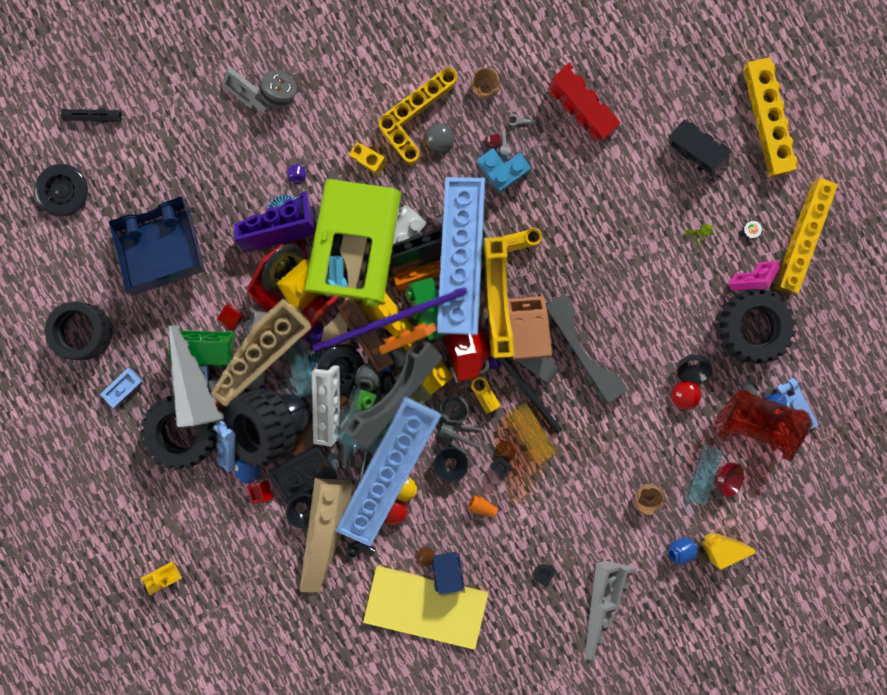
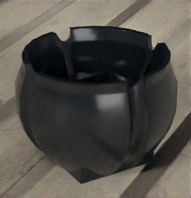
(299, 410)

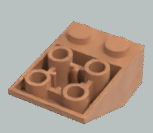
(529, 327)

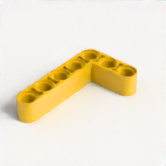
(413, 110)

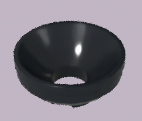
(694, 373)
(446, 474)
(296, 519)

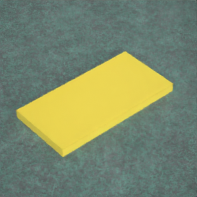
(414, 607)

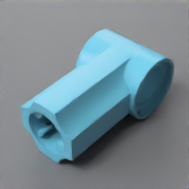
(335, 272)

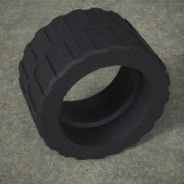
(56, 324)

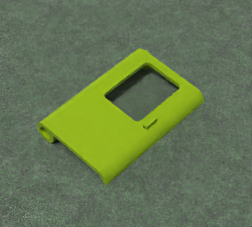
(358, 212)

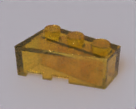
(530, 433)

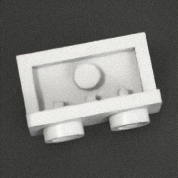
(407, 224)

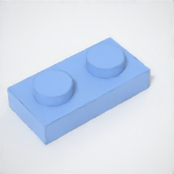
(121, 388)

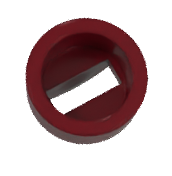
(493, 141)

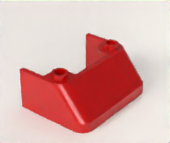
(314, 311)

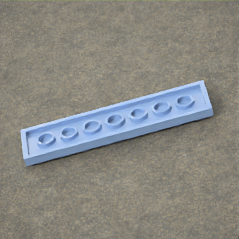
(461, 254)
(387, 471)

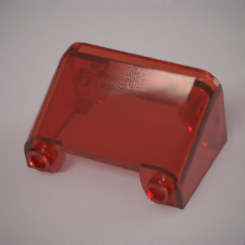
(764, 421)

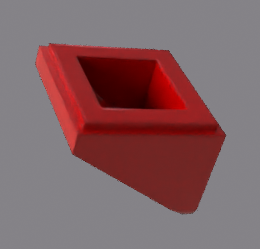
(230, 316)
(260, 492)

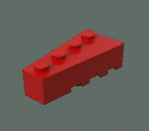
(583, 103)

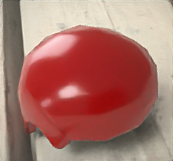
(686, 395)
(397, 513)

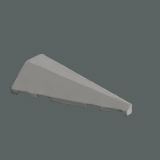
(192, 397)
(607, 587)

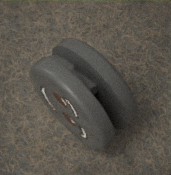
(277, 89)

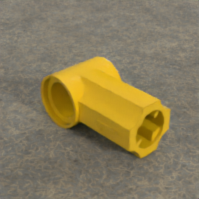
(520, 240)
(485, 395)

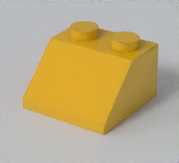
(293, 286)
(724, 550)

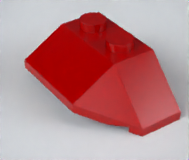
(467, 353)

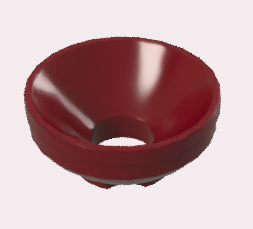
(729, 479)

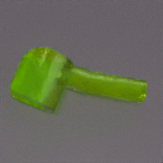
(706, 230)

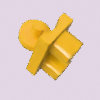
(161, 577)

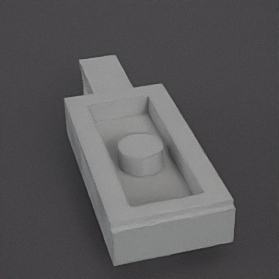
(244, 90)

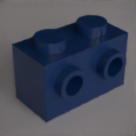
(448, 574)

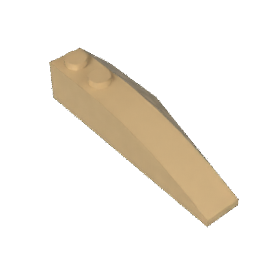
(261, 348)
(327, 507)

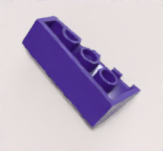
(277, 225)

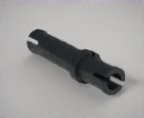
(91, 115)

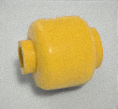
(408, 490)

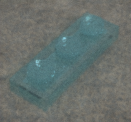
(300, 368)
(704, 474)

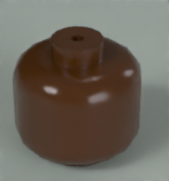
(506, 450)
(424, 556)

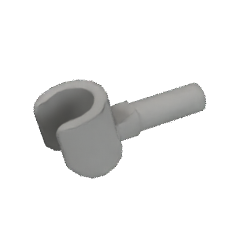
(520, 121)
(505, 151)

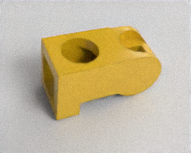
(368, 158)

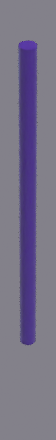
(390, 319)

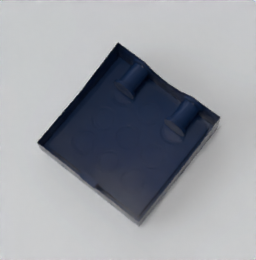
(157, 250)

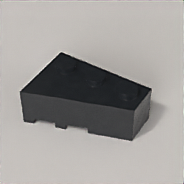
(700, 149)

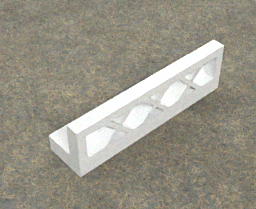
(326, 406)

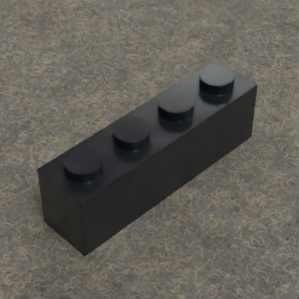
(415, 252)

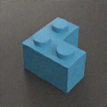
(502, 174)

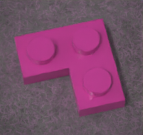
(759, 279)

